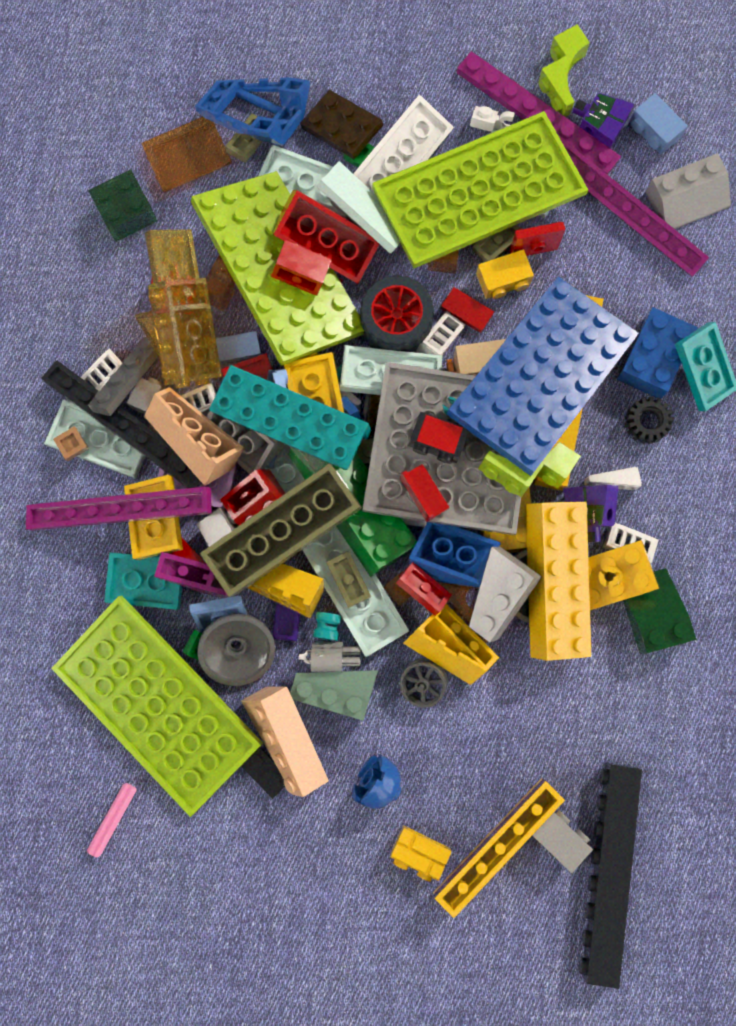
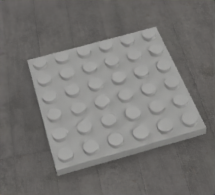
(472, 497)

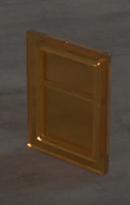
(186, 153)

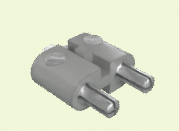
(329, 656)

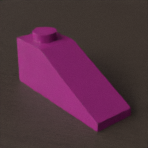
(189, 574)

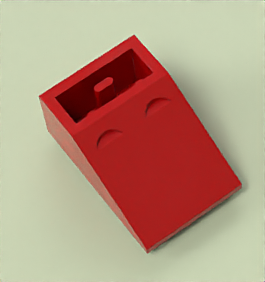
(252, 495)

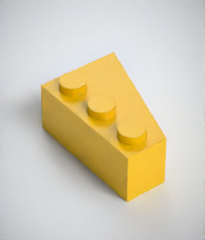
(291, 589)
(452, 646)

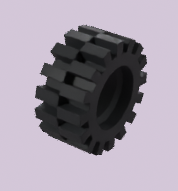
(655, 407)

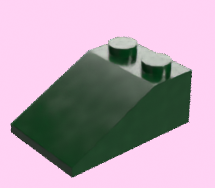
(659, 617)

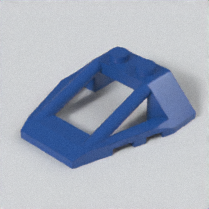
(274, 130)

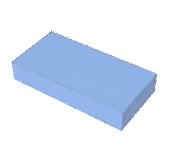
(238, 347)

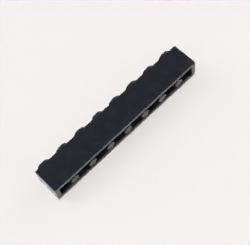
(611, 875)

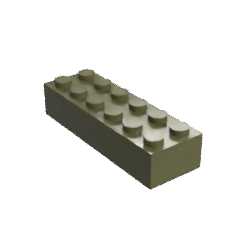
(281, 530)

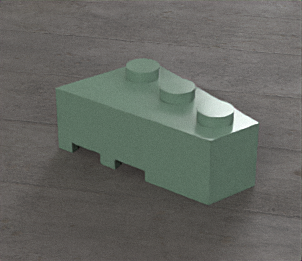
(336, 691)

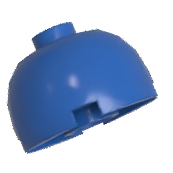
(378, 784)

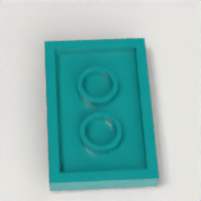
(706, 366)
(137, 583)

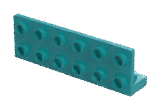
(289, 417)

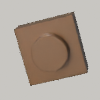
(71, 443)

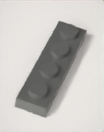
(124, 378)

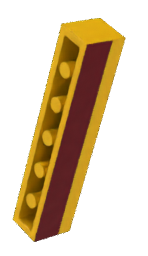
(497, 847)

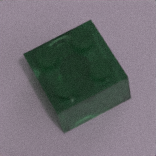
(123, 205)

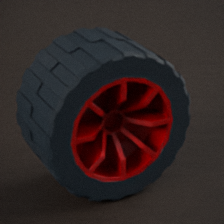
(396, 314)

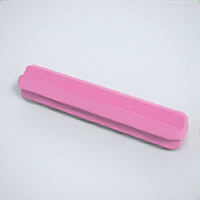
(111, 820)

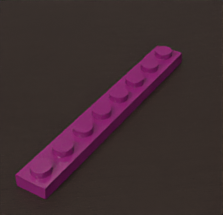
(526, 104)
(637, 214)
(119, 508)

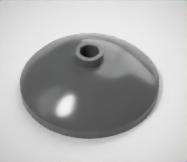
(236, 663)

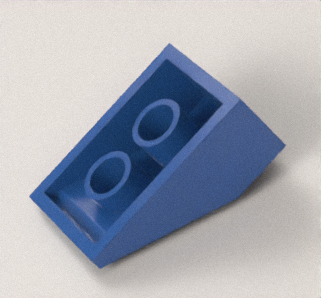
(452, 554)

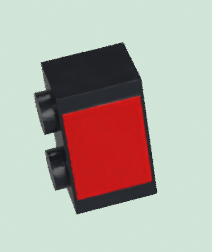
(438, 438)

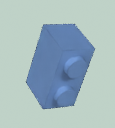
(658, 124)

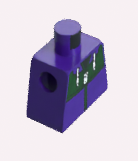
(603, 117)
(601, 506)

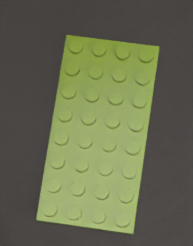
(479, 189)
(242, 227)
(156, 705)

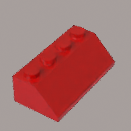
(326, 233)

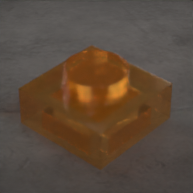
(396, 592)

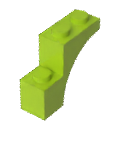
(566, 51)
(552, 470)

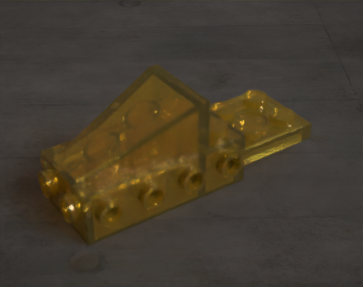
(181, 314)

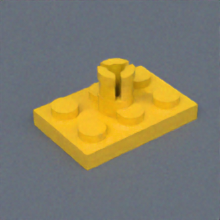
(316, 379)
(154, 535)
(620, 575)

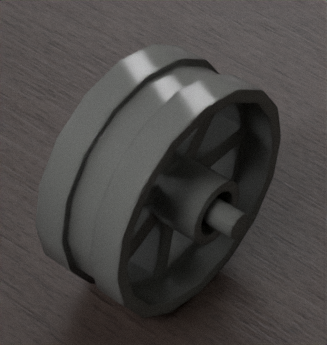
(423, 683)

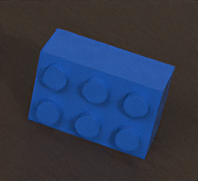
(653, 355)

